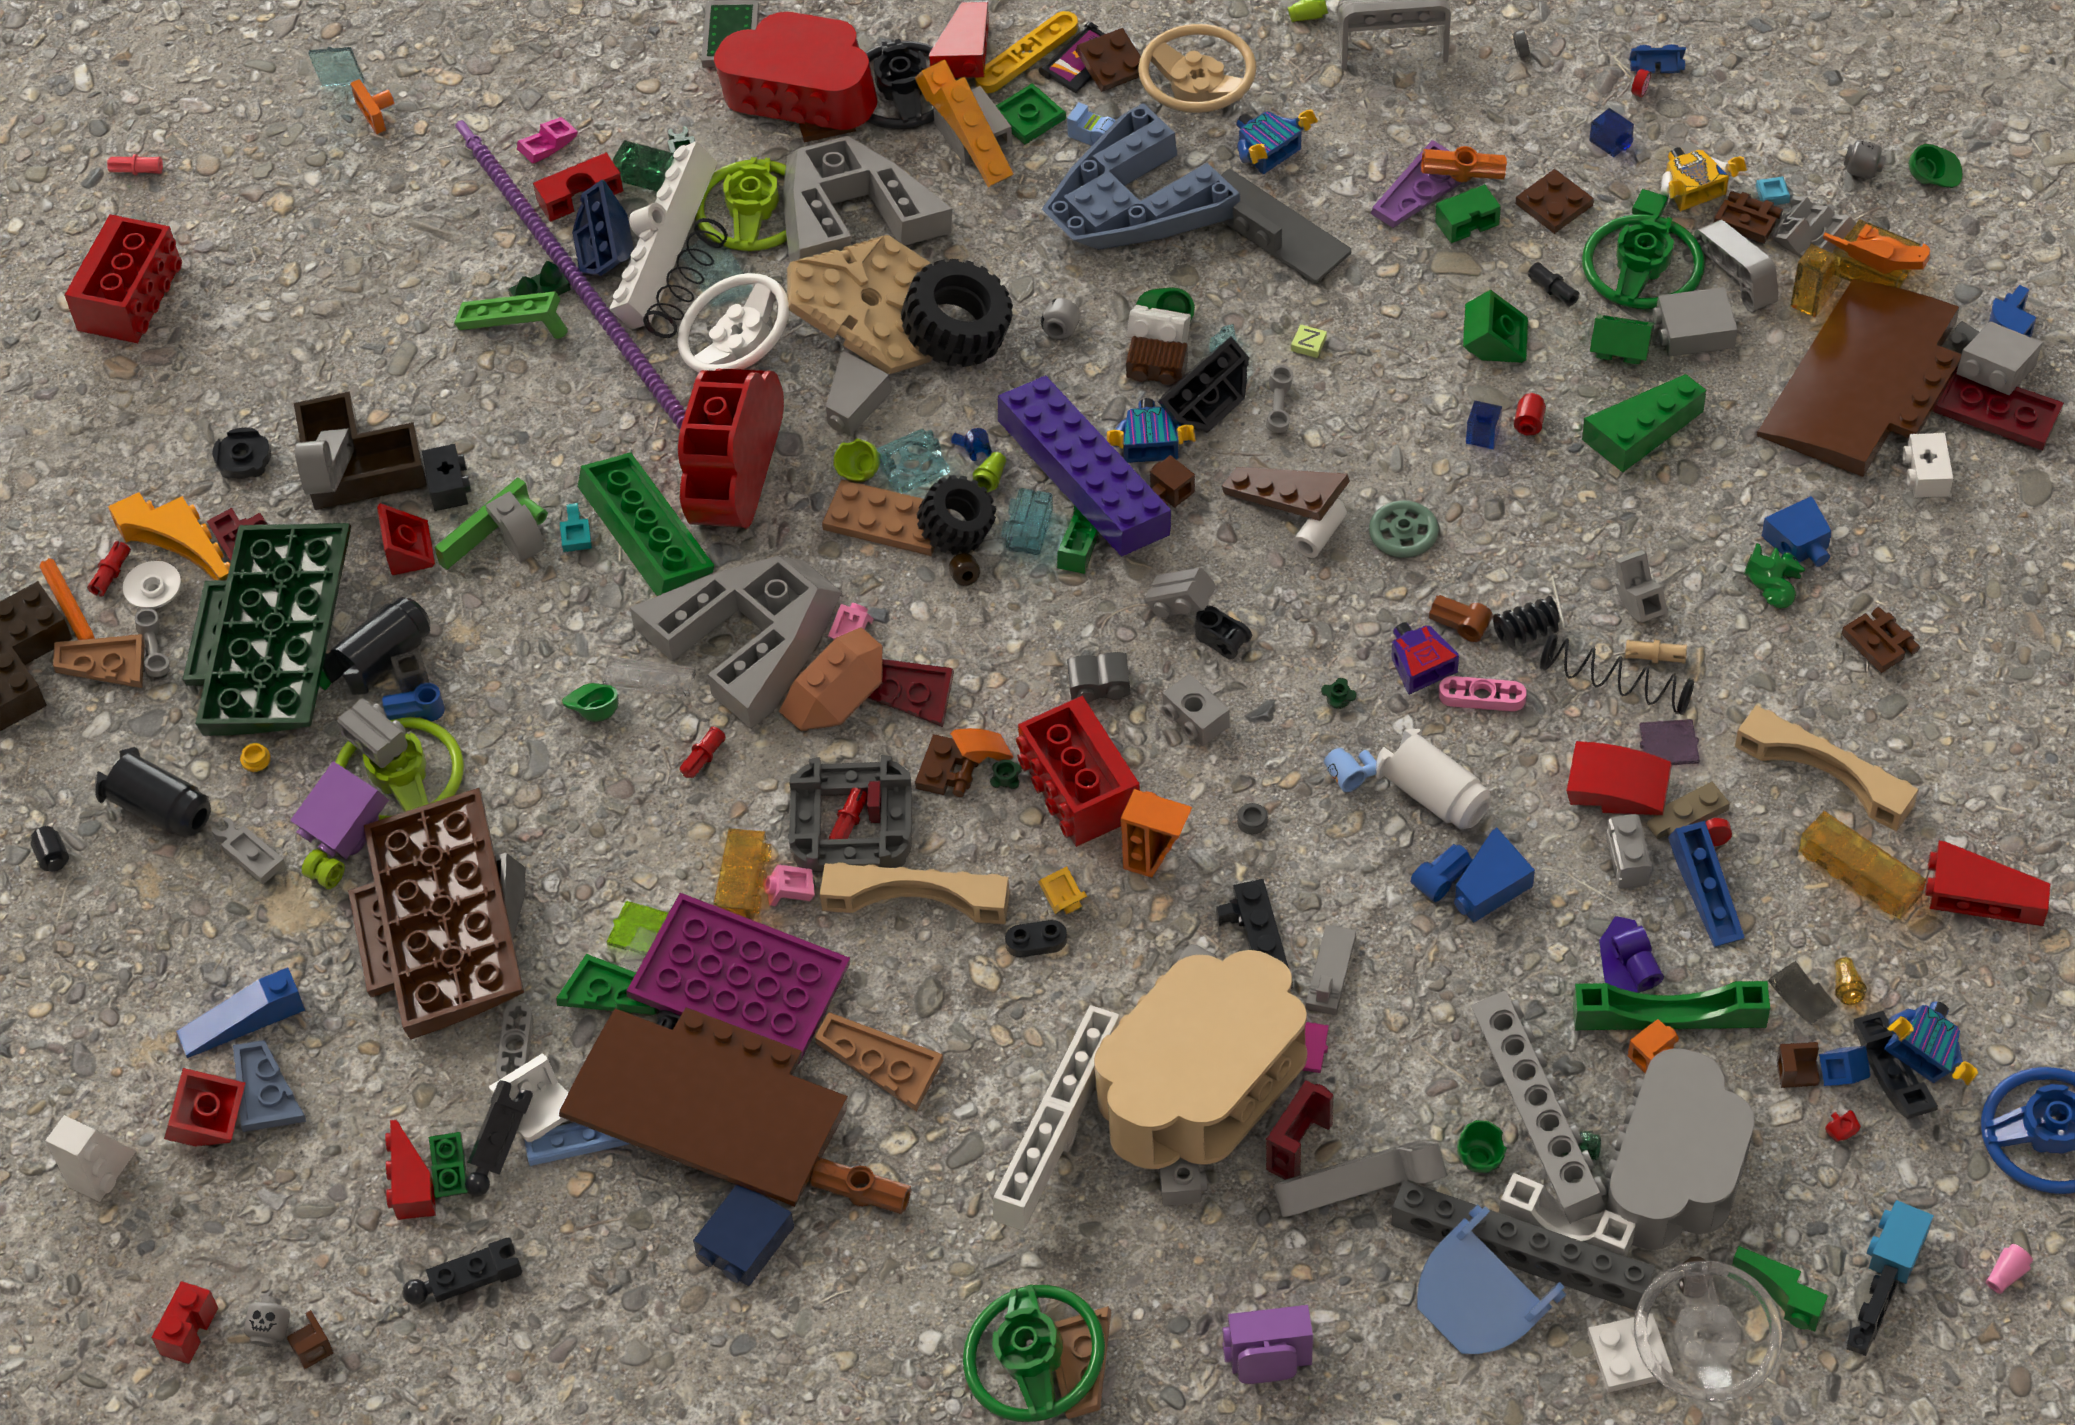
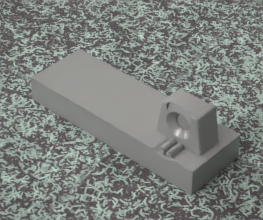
(1330, 969)

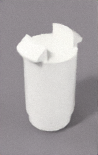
(1434, 780)

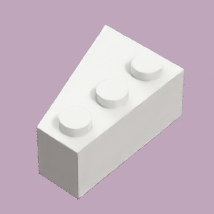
(87, 1157)

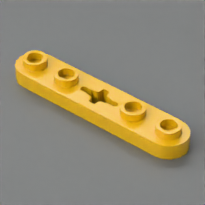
(1040, 41)

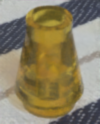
(1848, 983)

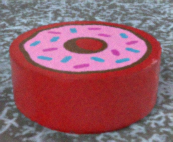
(1641, 83)

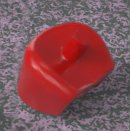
(1843, 1127)

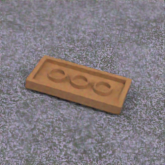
(877, 517)

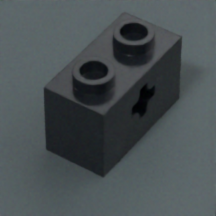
(445, 477)

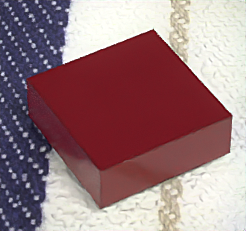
(874, 801)

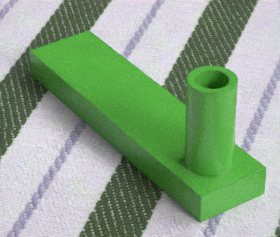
(513, 311)
(481, 525)

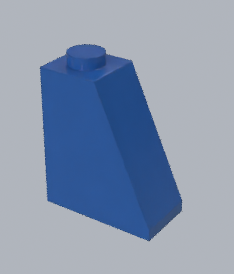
(1492, 878)

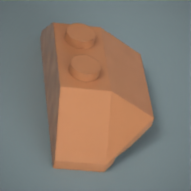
(835, 682)

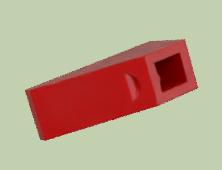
(411, 1181)

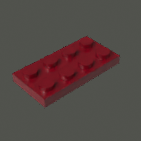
(2017, 416)

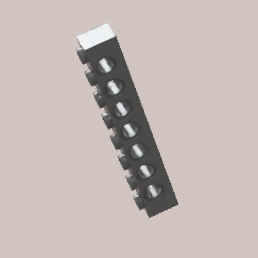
(1527, 1246)

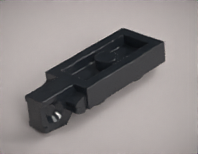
(1872, 1313)

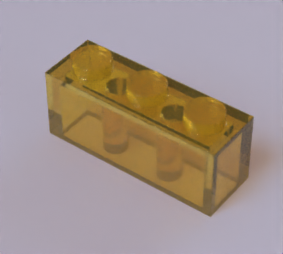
(743, 872)

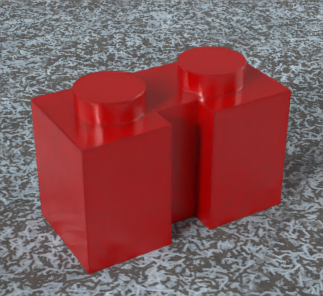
(178, 1328)

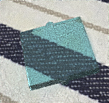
(335, 66)

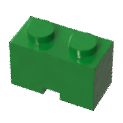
(1467, 213)

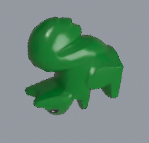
(1767, 575)

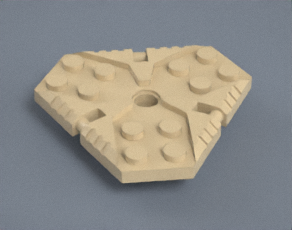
(862, 291)

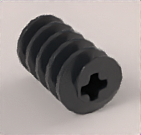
(1527, 621)

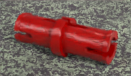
(109, 568)

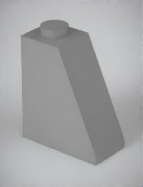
(855, 393)

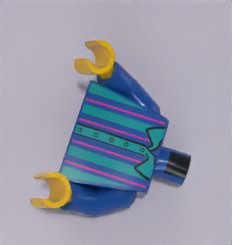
(1271, 138)
(1149, 434)
(1929, 1043)

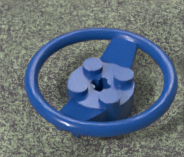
(2032, 1124)

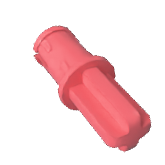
(135, 164)

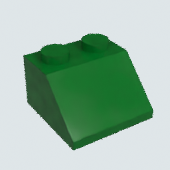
(1495, 329)
(1621, 338)

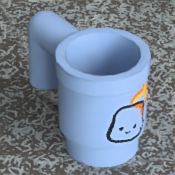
(1347, 770)

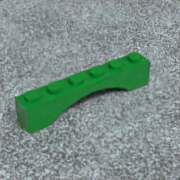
(1730, 1006)

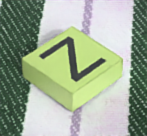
(1308, 341)

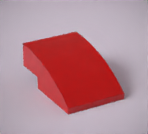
(1618, 779)

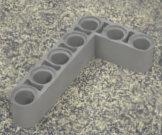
(1412, 1161)

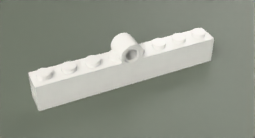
(662, 233)
(1054, 1123)

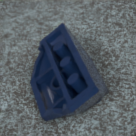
(601, 231)

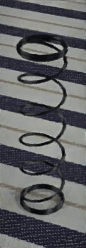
(713, 244)
(1548, 652)

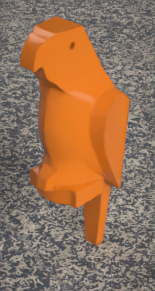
(1882, 251)

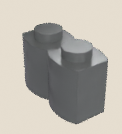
(1099, 676)

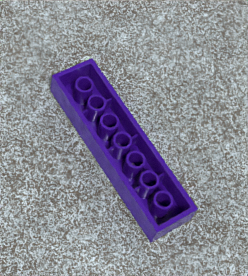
(1084, 466)

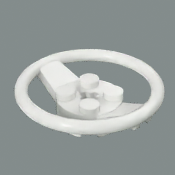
(743, 332)

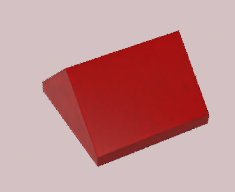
(405, 540)

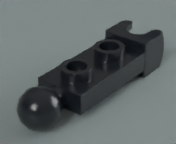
(496, 1136)
(466, 1273)

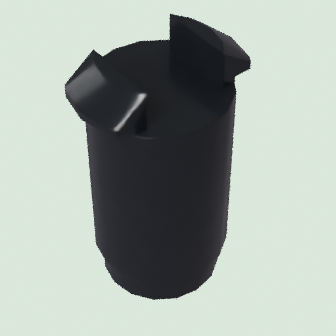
(368, 650)
(154, 794)

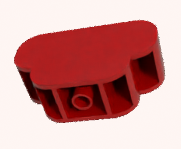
(798, 71)
(728, 444)

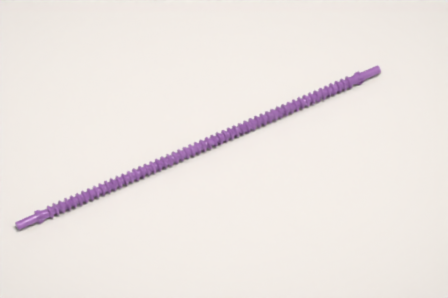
(573, 275)

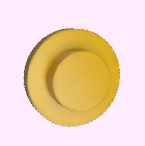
(255, 757)

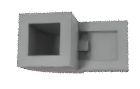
(518, 526)
(1636, 588)

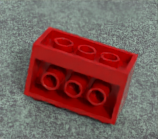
(123, 278)
(1076, 770)

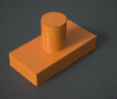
(371, 105)

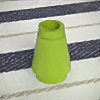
(1307, 10)
(990, 471)

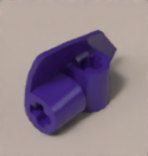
(1628, 957)

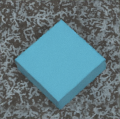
(1773, 190)

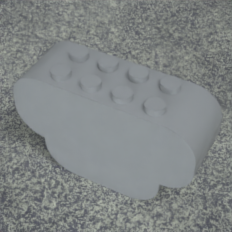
(1679, 1150)

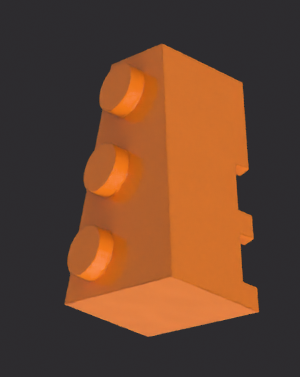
(1149, 830)

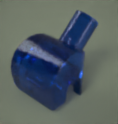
(974, 442)

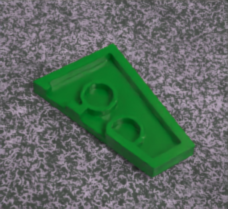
(601, 987)

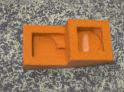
(980, 744)

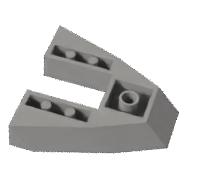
(846, 170)
(778, 596)

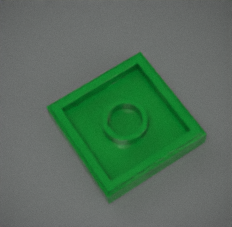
(1030, 113)

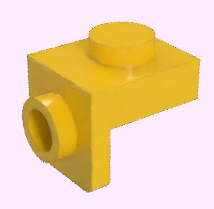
(1062, 891)

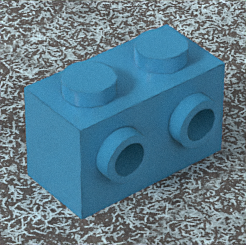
(1900, 1240)

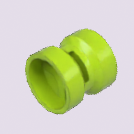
(322, 868)

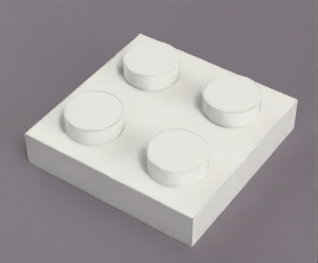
(1618, 1354)

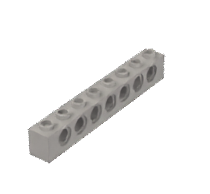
(1577, 1198)

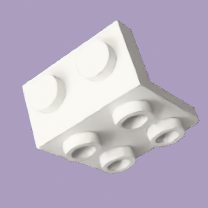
(546, 1100)

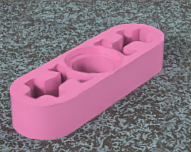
(1472, 701)

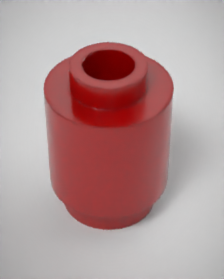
(1530, 414)

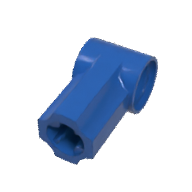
(423, 703)
(1437, 877)

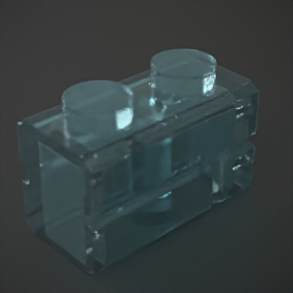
(1028, 521)

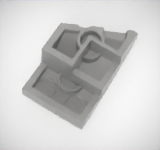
(1807, 224)

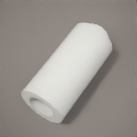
(1316, 533)

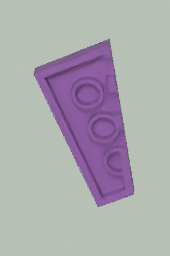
(1412, 191)

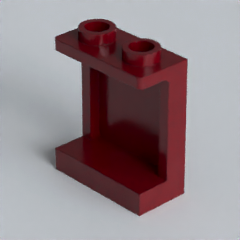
(1310, 1105)

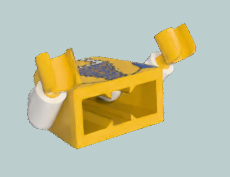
(1697, 177)

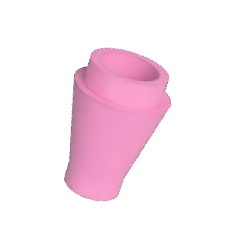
(2009, 1267)

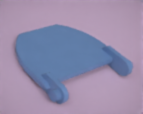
(1475, 1295)

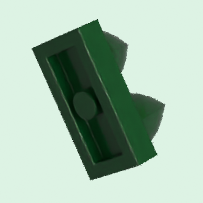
(548, 280)

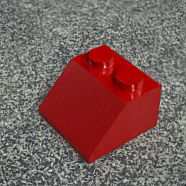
(204, 1109)

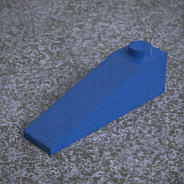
(1706, 882)
(248, 1010)

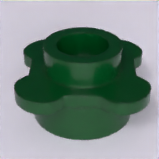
(1338, 700)
(1005, 767)

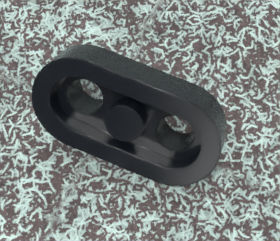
(1036, 940)

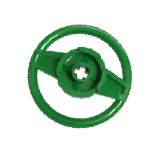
(1641, 255)
(1033, 1364)

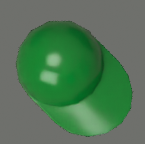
(1935, 166)
(1168, 299)
(593, 701)

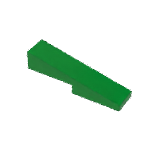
(1077, 544)

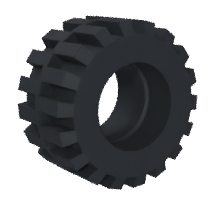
(966, 499)

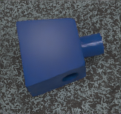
(1799, 531)

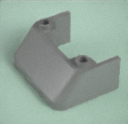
(1392, 14)

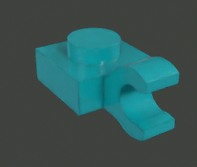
(575, 531)

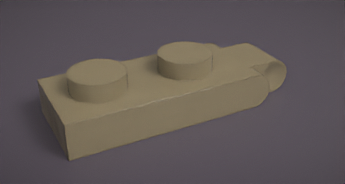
(1689, 809)

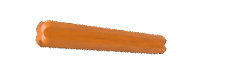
(66, 600)

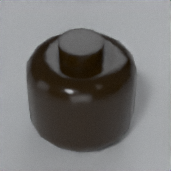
(964, 569)

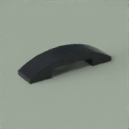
(1892, 1074)

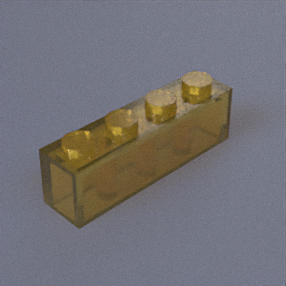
(1861, 865)

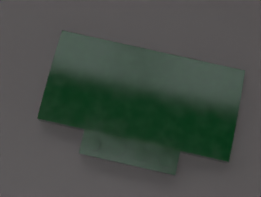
(267, 629)

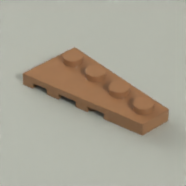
(887, 1061)

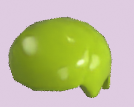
(856, 460)

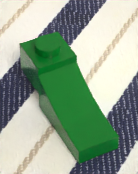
(1800, 1303)

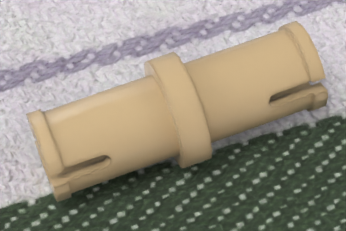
(1656, 651)

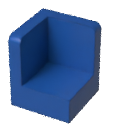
(1844, 1065)

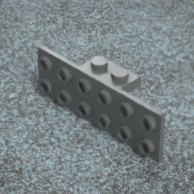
(1283, 231)

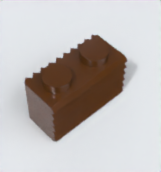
(1156, 360)

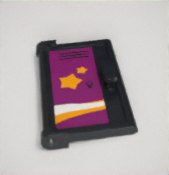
(1066, 64)

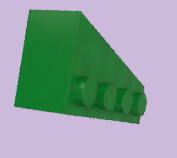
(1643, 422)

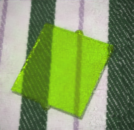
(630, 919)

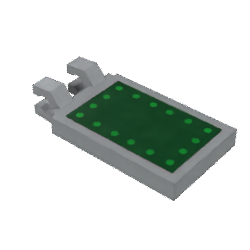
(723, 19)

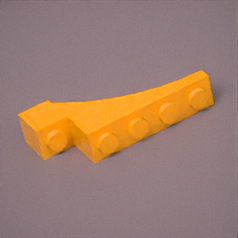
(962, 112)
(172, 528)

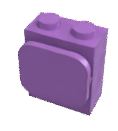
(338, 811)
(1268, 1343)

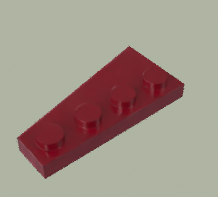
(915, 689)

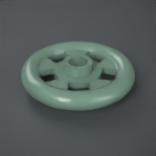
(1393, 545)

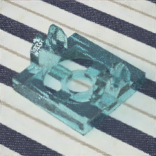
(906, 483)

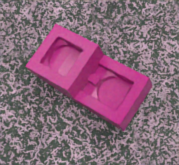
(551, 138)

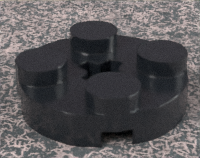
(243, 466)

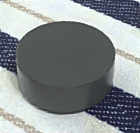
(1521, 43)
(1252, 818)

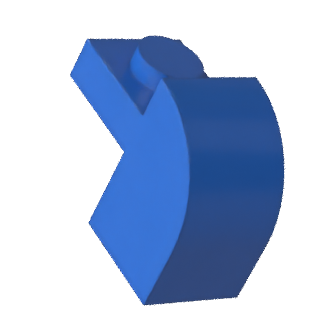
(2010, 312)

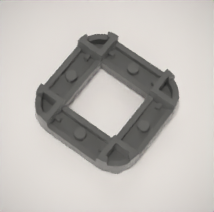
(821, 780)

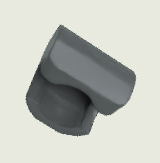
(1963, 336)

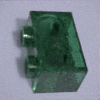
(642, 165)

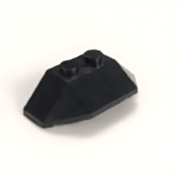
(1209, 388)

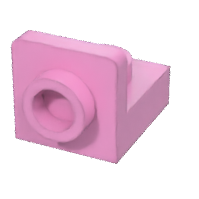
(849, 619)
(789, 883)

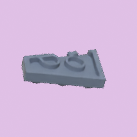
(266, 1096)

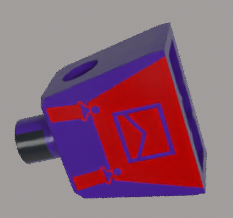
(1422, 657)

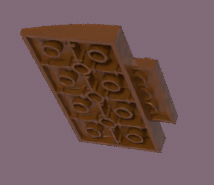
(1866, 375)
(435, 915)
(707, 1100)

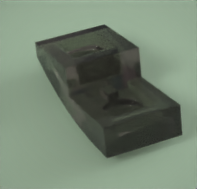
(1801, 994)

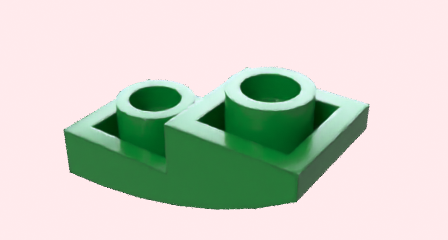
(448, 1164)

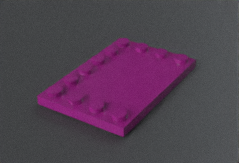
(738, 973)

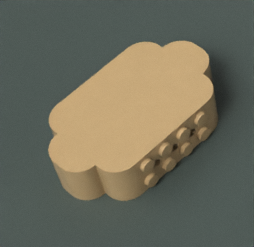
(1200, 1059)

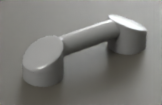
(1280, 384)
(148, 625)

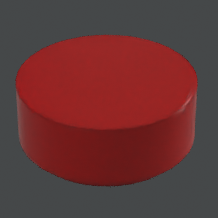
(1719, 831)

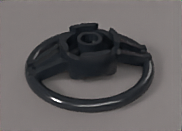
(895, 78)

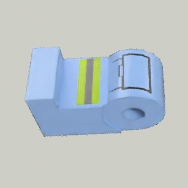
(1086, 125)

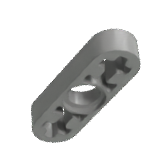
(509, 1033)

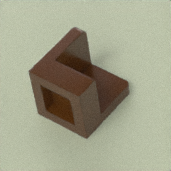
(1798, 1064)
(310, 1343)

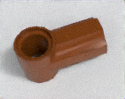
(1468, 620)

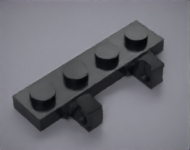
(1254, 912)

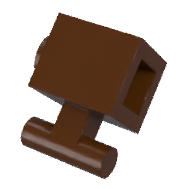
(1172, 481)

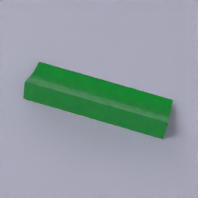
(643, 523)

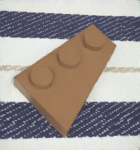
(103, 659)
(1076, 1358)

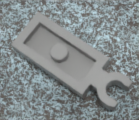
(249, 851)

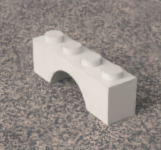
(1534, 1205)

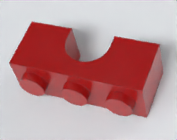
(556, 191)

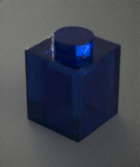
(1611, 132)
(1483, 424)

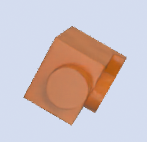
(1650, 1043)

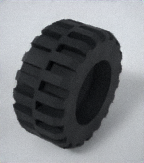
(950, 338)

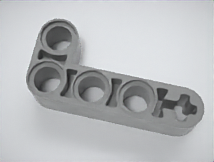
(1742, 261)
(324, 460)

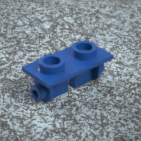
(1669, 57)

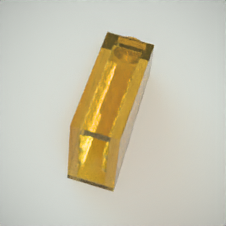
(1815, 280)

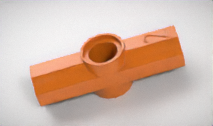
(1463, 164)

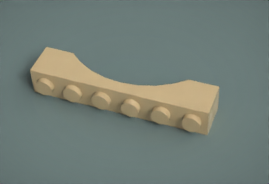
(1773, 738)
(853, 887)

